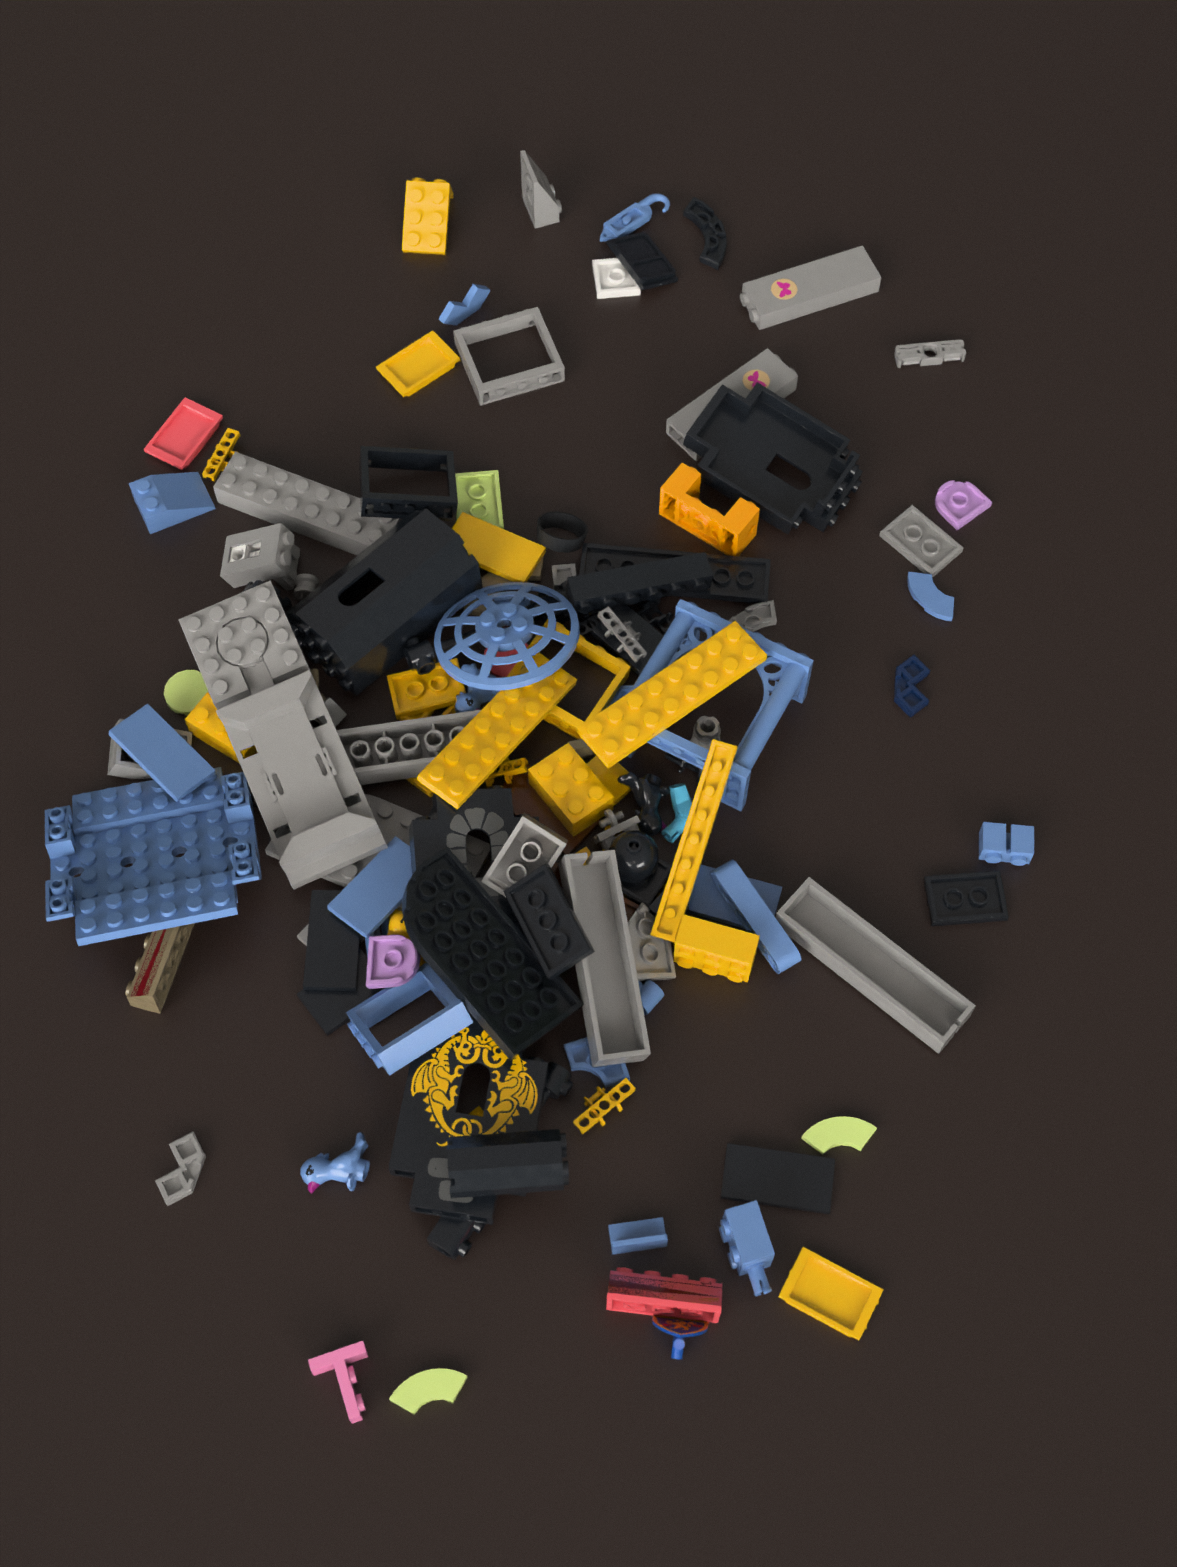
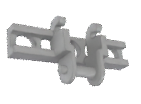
(632, 636)

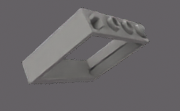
(516, 383)

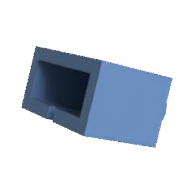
(1011, 847)

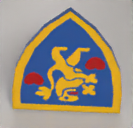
(679, 1329)

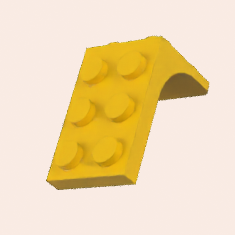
(426, 216)

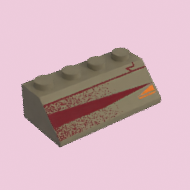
(157, 967)

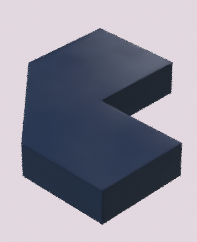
(906, 694)

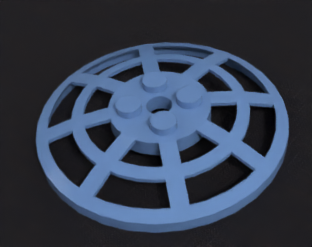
(495, 638)

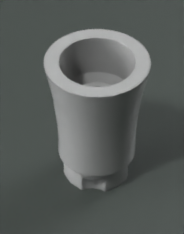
(706, 730)

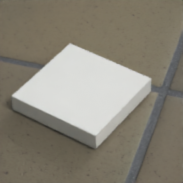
(613, 279)

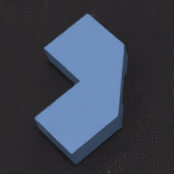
(458, 311)

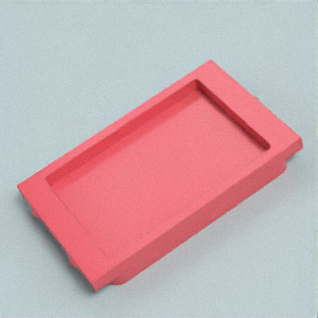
(184, 434)

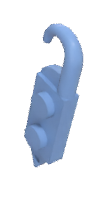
(632, 217)

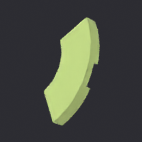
(837, 1132)
(428, 1386)

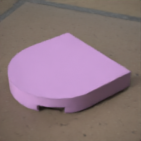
(960, 502)
(391, 961)

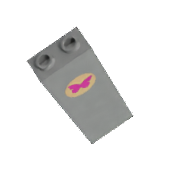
(810, 287)
(764, 368)

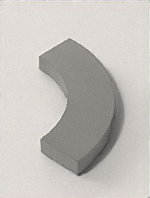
(756, 616)

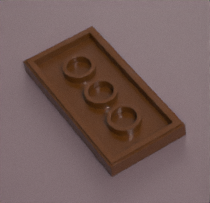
(528, 801)

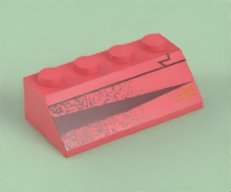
(664, 1296)

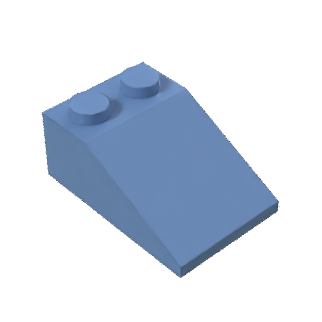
(170, 499)

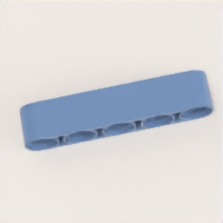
(755, 916)

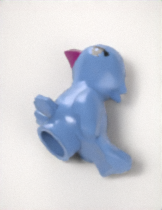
(475, 697)
(346, 1167)

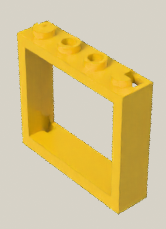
(564, 720)

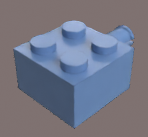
(748, 1244)

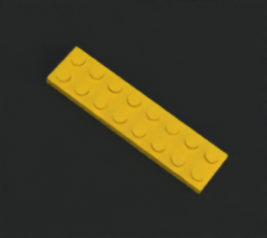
(671, 694)
(493, 735)

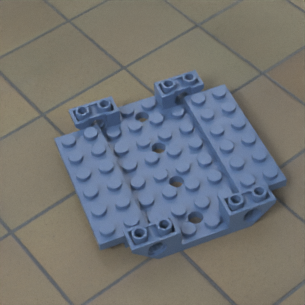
(149, 829)

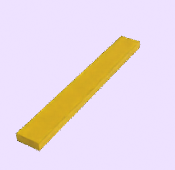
(694, 840)

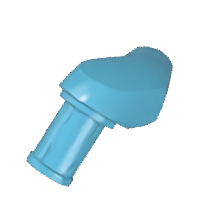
(681, 805)

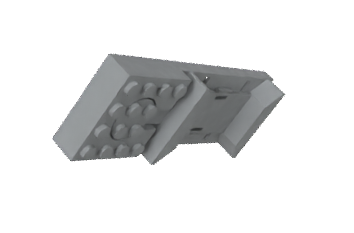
(268, 702)

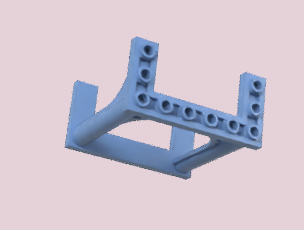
(793, 684)

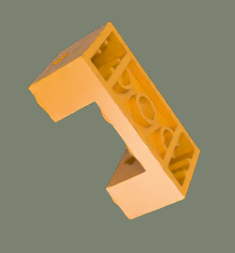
(682, 506)

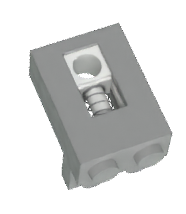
(261, 556)

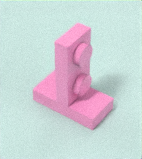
(346, 1375)

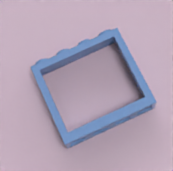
(419, 1038)

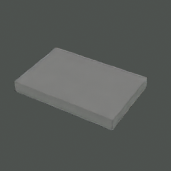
(921, 541)

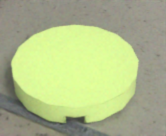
(184, 691)

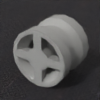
(305, 585)

